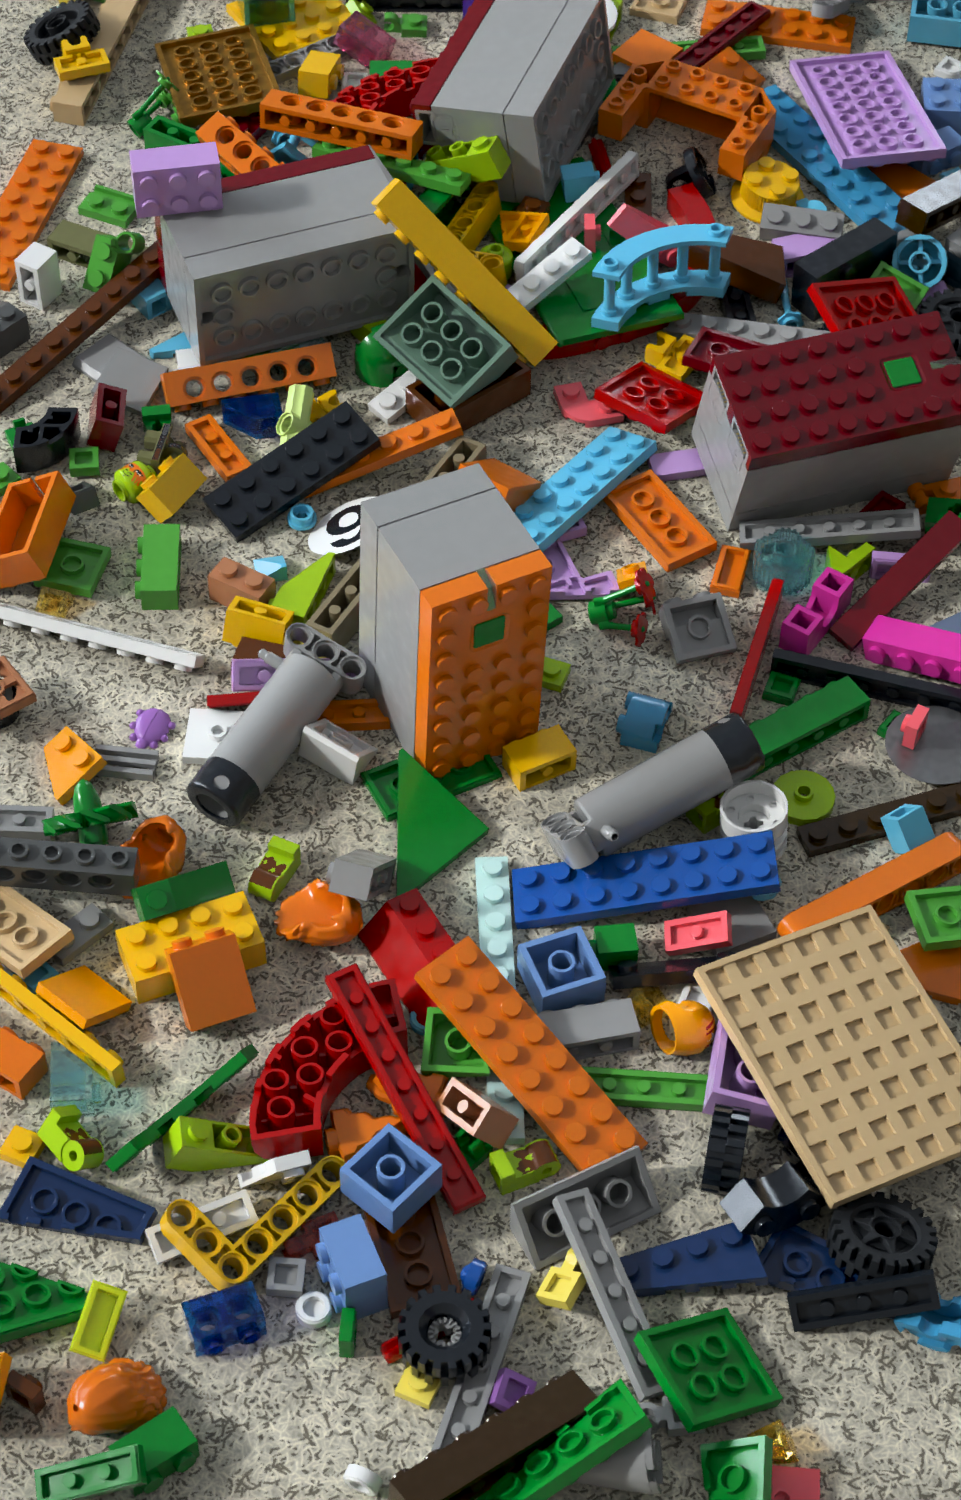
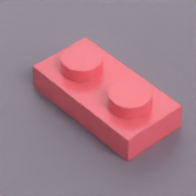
(698, 933)

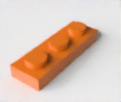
(217, 447)

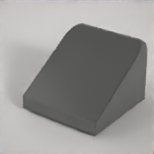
(85, 498)

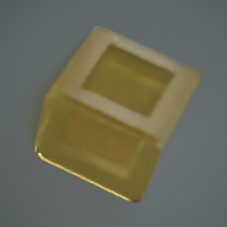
(54, 602)
(643, 1001)
(783, 1444)

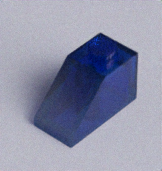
(253, 414)

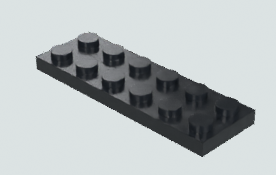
(291, 472)

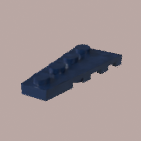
(70, 1204)
(699, 1260)
(800, 1261)

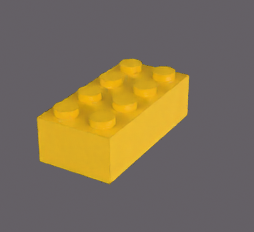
(143, 944)

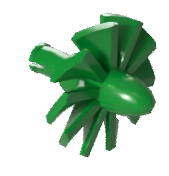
(89, 816)

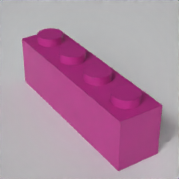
(914, 648)

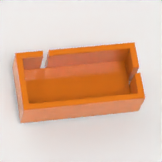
(32, 527)

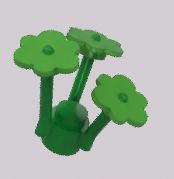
(142, 118)

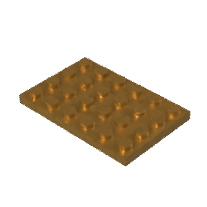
(216, 73)

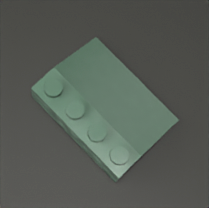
(445, 343)

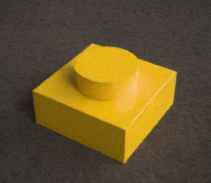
(20, 1146)

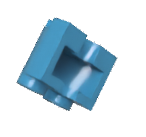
(643, 721)
(935, 1328)

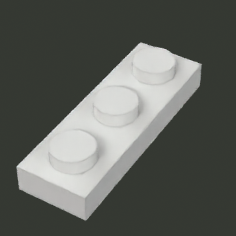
(228, 1214)

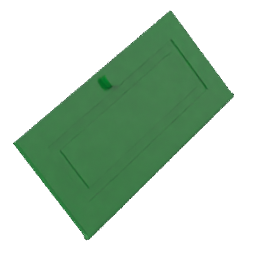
(572, 304)

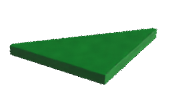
(430, 826)
(35, 1303)

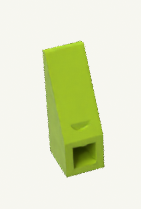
(482, 158)
(207, 1145)

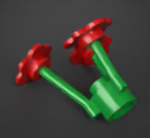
(603, 609)

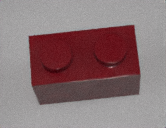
(106, 417)

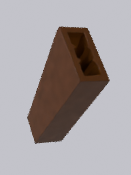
(753, 266)

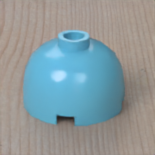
(921, 259)

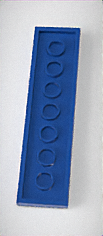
(646, 880)

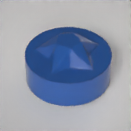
(473, 1275)

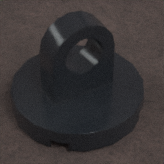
(693, 172)

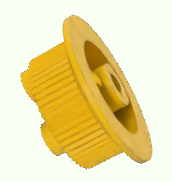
(765, 182)

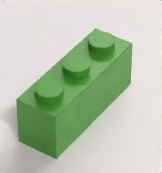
(159, 567)

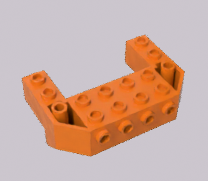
(696, 101)

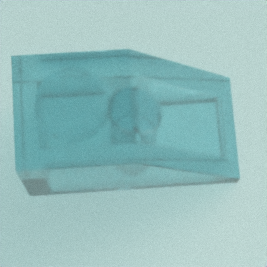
(72, 1081)

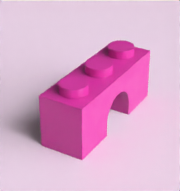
(809, 624)

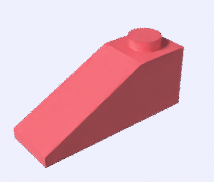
(632, 222)

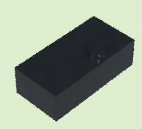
(845, 258)

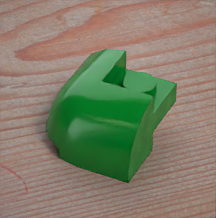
(374, 363)

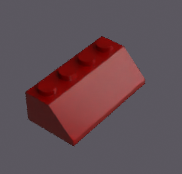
(403, 941)

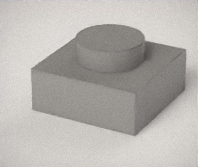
(285, 1277)

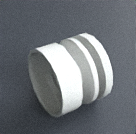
(755, 808)

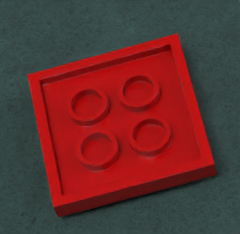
(650, 397)

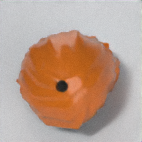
(160, 849)
(319, 916)
(115, 1397)

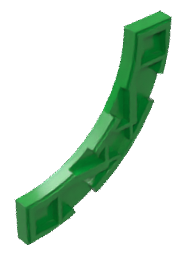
(183, 1108)

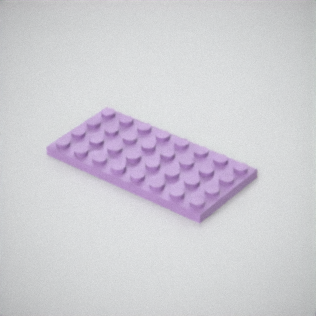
(867, 110)

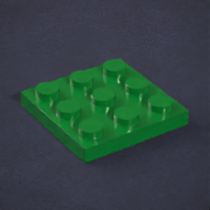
(707, 1369)

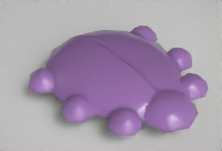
(150, 728)

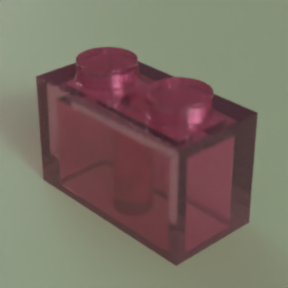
(364, 40)

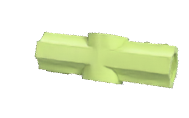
(297, 412)

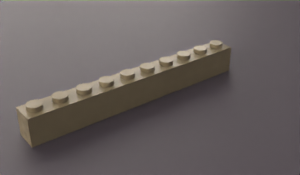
(339, 612)

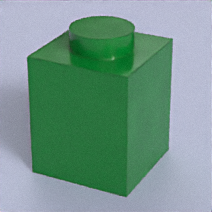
(614, 944)

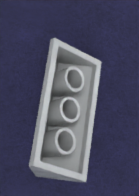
(620, 1193)

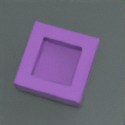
(509, 1388)

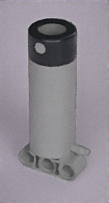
(274, 723)
(655, 792)

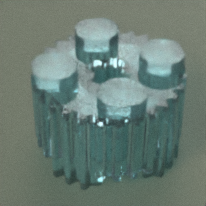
(784, 558)

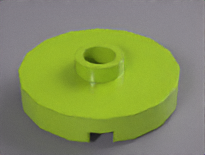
(809, 808)

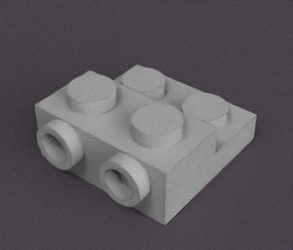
(697, 627)

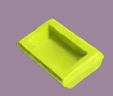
(98, 1321)

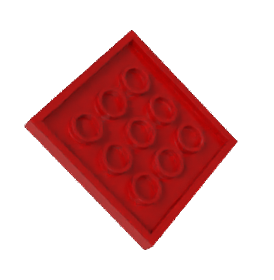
(860, 302)

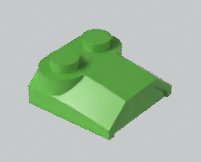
(448, 1051)

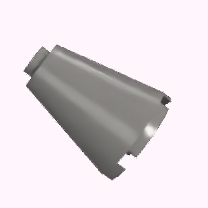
(632, 1468)

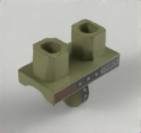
(162, 447)

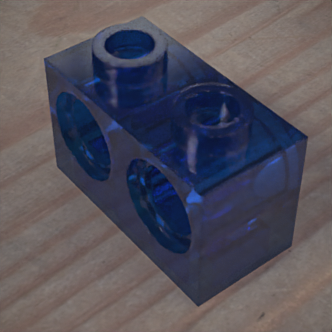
(220, 1311)

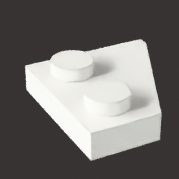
(287, 1168)

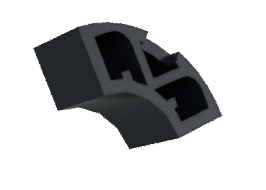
(46, 440)
(773, 1201)

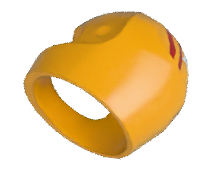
(692, 1026)

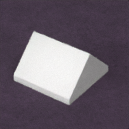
(335, 750)

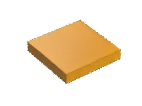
(83, 996)

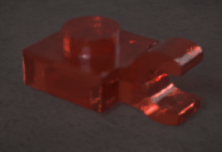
(301, 1245)

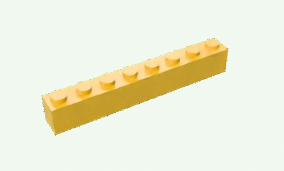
(462, 271)

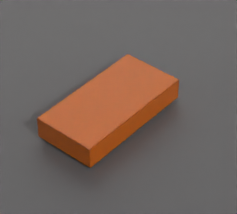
(730, 571)

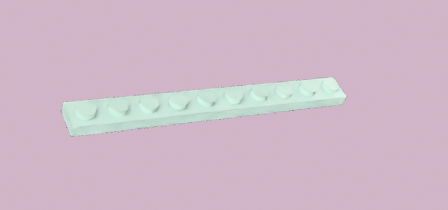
(497, 945)

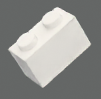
(38, 276)

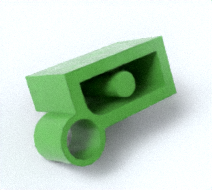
(110, 257)

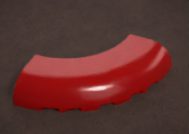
(388, 92)
(309, 1074)

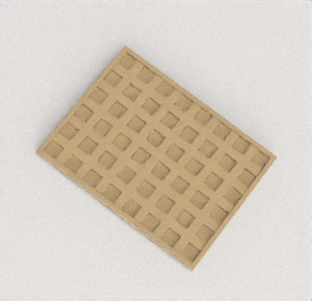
(844, 1052)

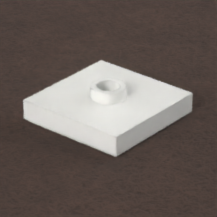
(205, 732)

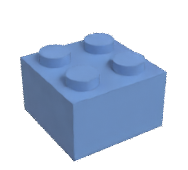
(942, 102)
(561, 971)
(391, 1178)
(352, 1267)

